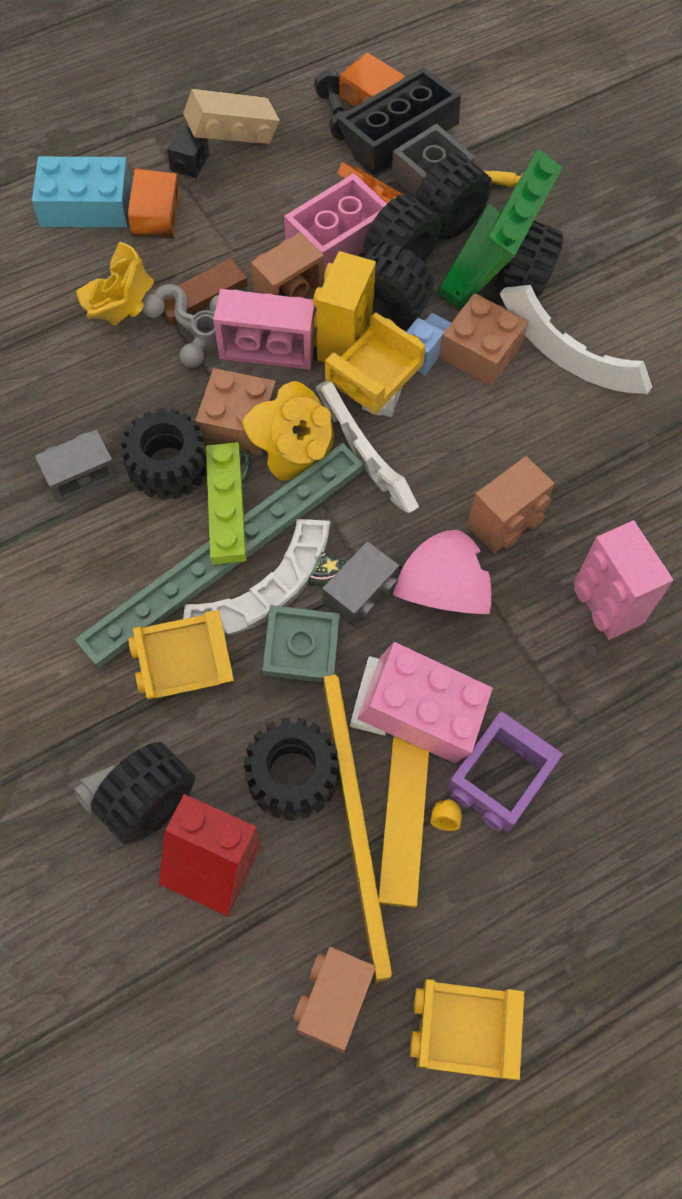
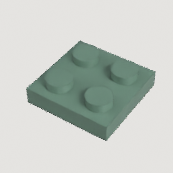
(300, 644)

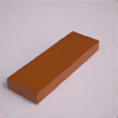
(206, 286)

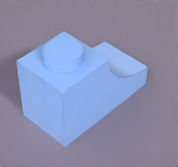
(430, 334)

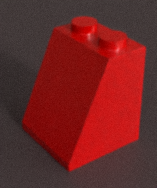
(207, 854)

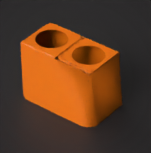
(366, 78)
(153, 203)

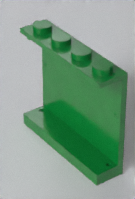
(499, 235)

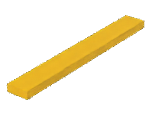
(357, 831)

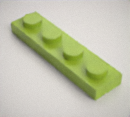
(225, 504)

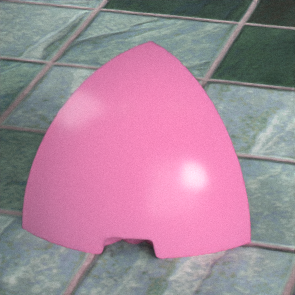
(446, 575)

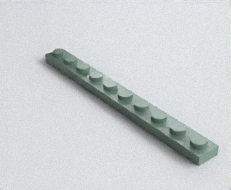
(196, 571)

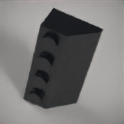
(397, 117)

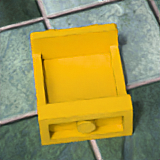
(376, 364)
(181, 656)
(468, 1030)

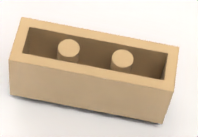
(230, 117)

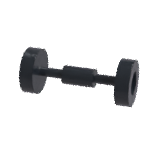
(327, 87)

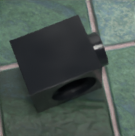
(187, 153)

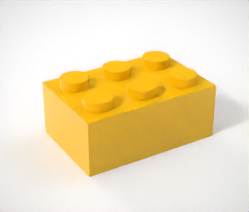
(343, 304)

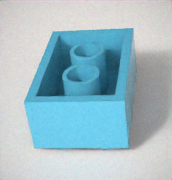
(82, 191)

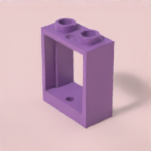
(523, 743)

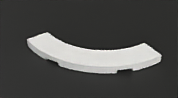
(570, 354)
(374, 465)
(275, 589)

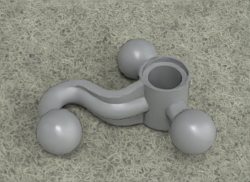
(192, 353)

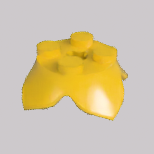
(120, 293)
(272, 424)

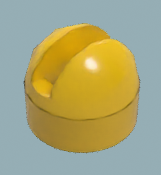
(446, 815)

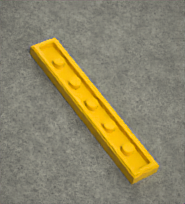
(403, 825)

